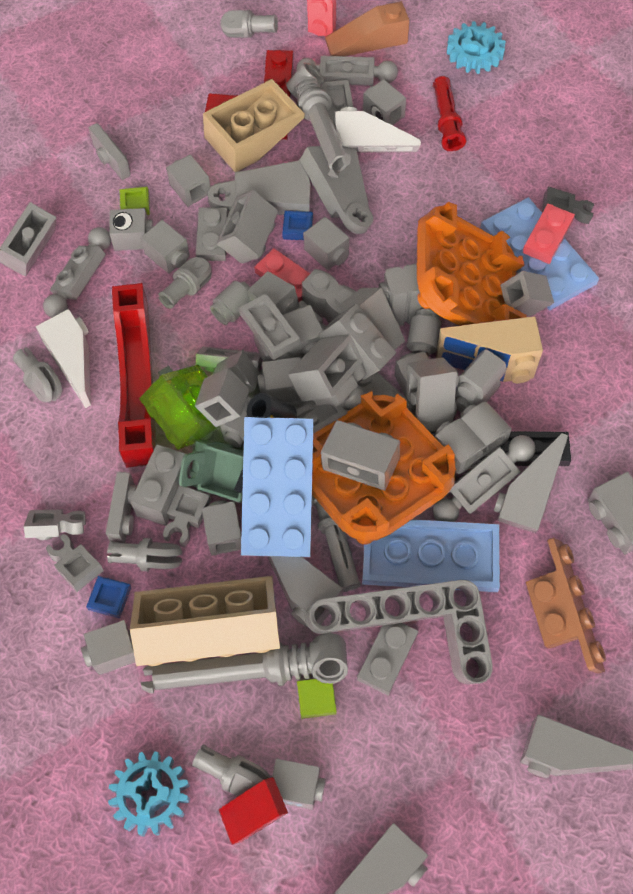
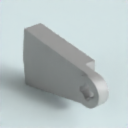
(282, 185)
(342, 196)

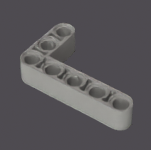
(410, 610)

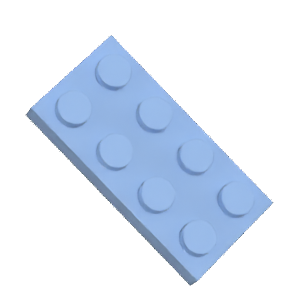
(567, 272)
(277, 487)
(435, 553)

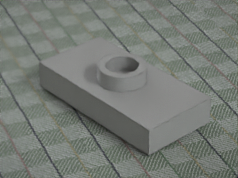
(109, 152)

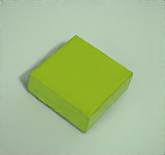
(135, 198)
(316, 698)

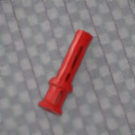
(449, 121)

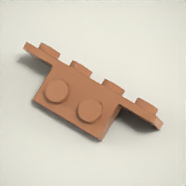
(561, 608)

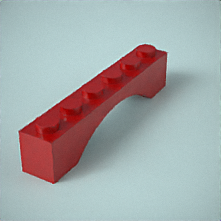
(132, 329)

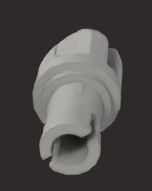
(245, 24)
(187, 281)
(38, 376)
(146, 554)
(235, 773)

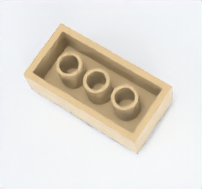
(204, 621)

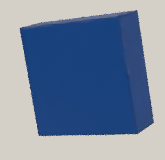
(296, 224)
(108, 597)

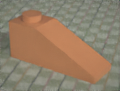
(374, 30)

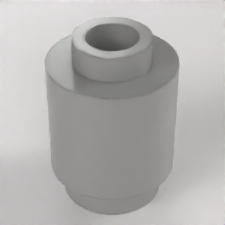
(227, 303)
(424, 332)

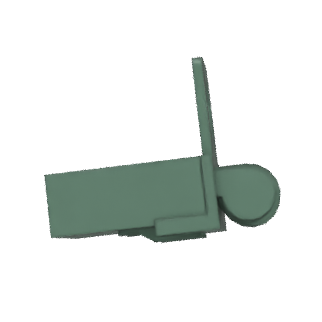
(214, 469)

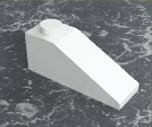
(371, 134)
(69, 348)

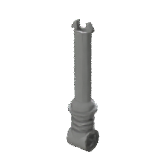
(316, 104)
(324, 659)

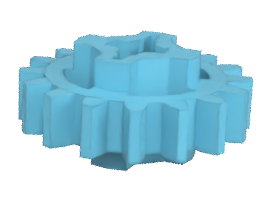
(475, 47)
(133, 790)

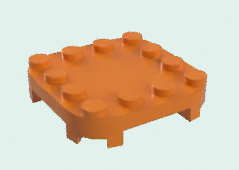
(463, 269)
(418, 482)

